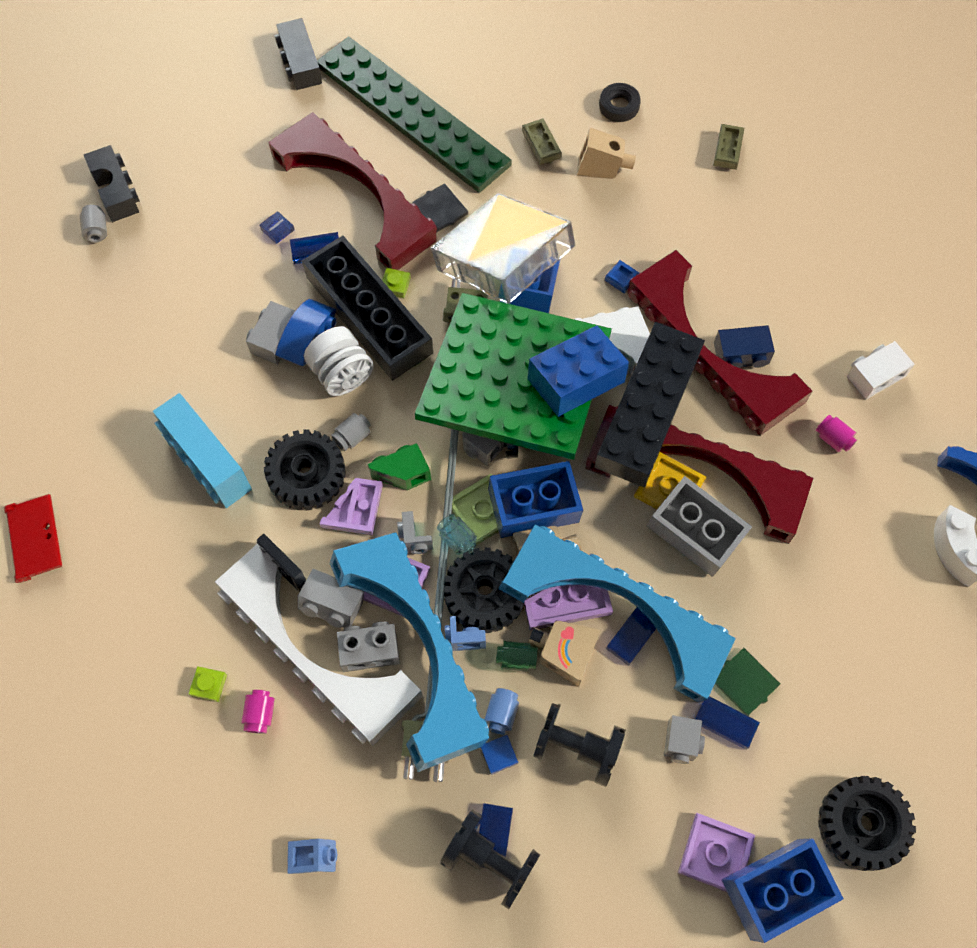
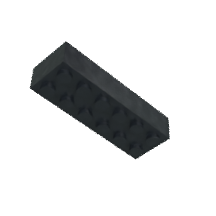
(368, 307)
(649, 404)

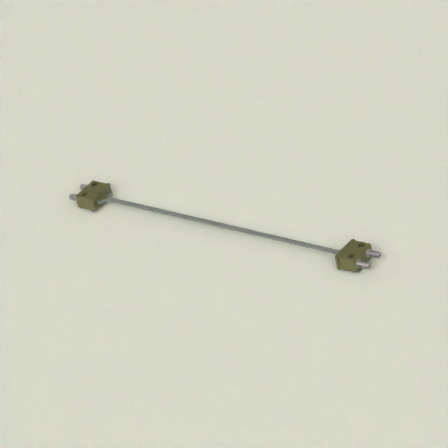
(412, 726)

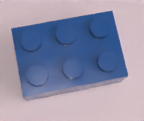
(577, 370)
(535, 497)
(782, 890)

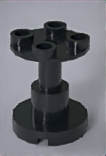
(591, 748)
(479, 852)

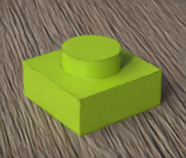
(397, 281)
(207, 684)

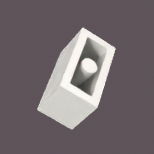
(880, 369)

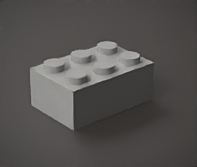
(698, 526)

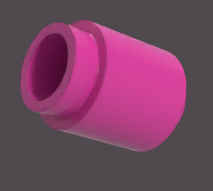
(836, 434)
(258, 712)

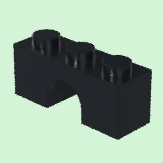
(117, 196)

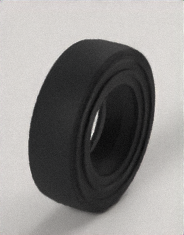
(619, 114)

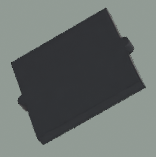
(441, 207)

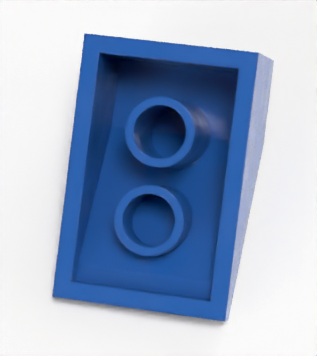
(540, 292)

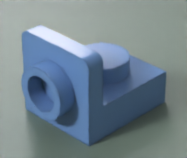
(468, 639)
(312, 856)

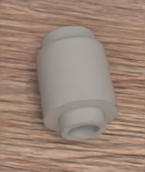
(93, 223)
(351, 431)

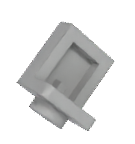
(406, 530)

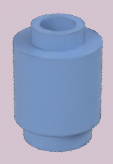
(502, 711)

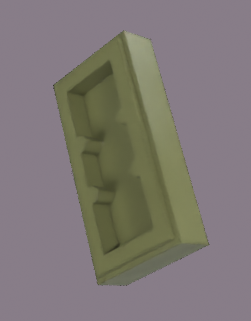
(541, 141)
(728, 146)

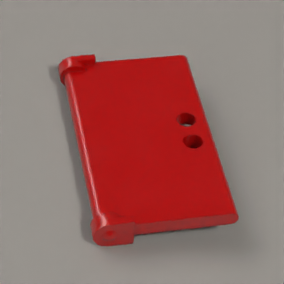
(32, 545)

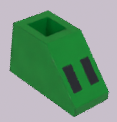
(401, 469)

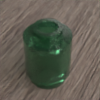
(517, 656)

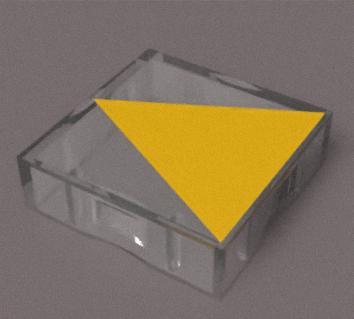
(503, 247)

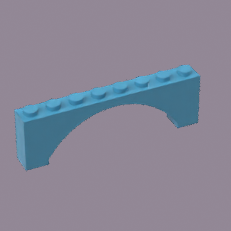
(693, 644)
(452, 717)

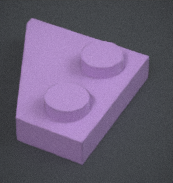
(356, 508)

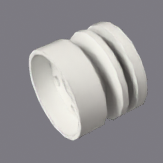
(338, 361)

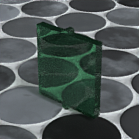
(746, 682)

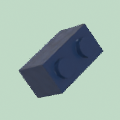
(745, 346)

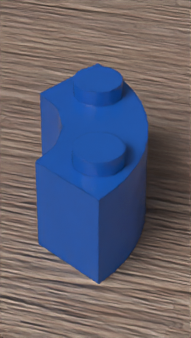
(303, 327)

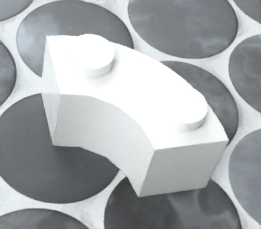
(957, 544)

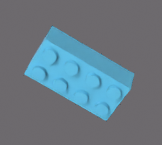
(201, 451)

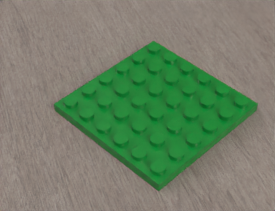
(483, 375)

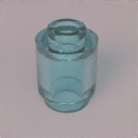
(457, 534)

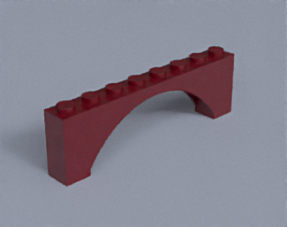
(316, 145)
(755, 396)
(774, 490)

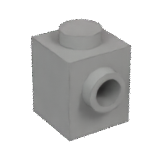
(481, 447)
(683, 739)

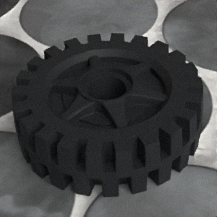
(303, 451)
(462, 594)
(889, 817)

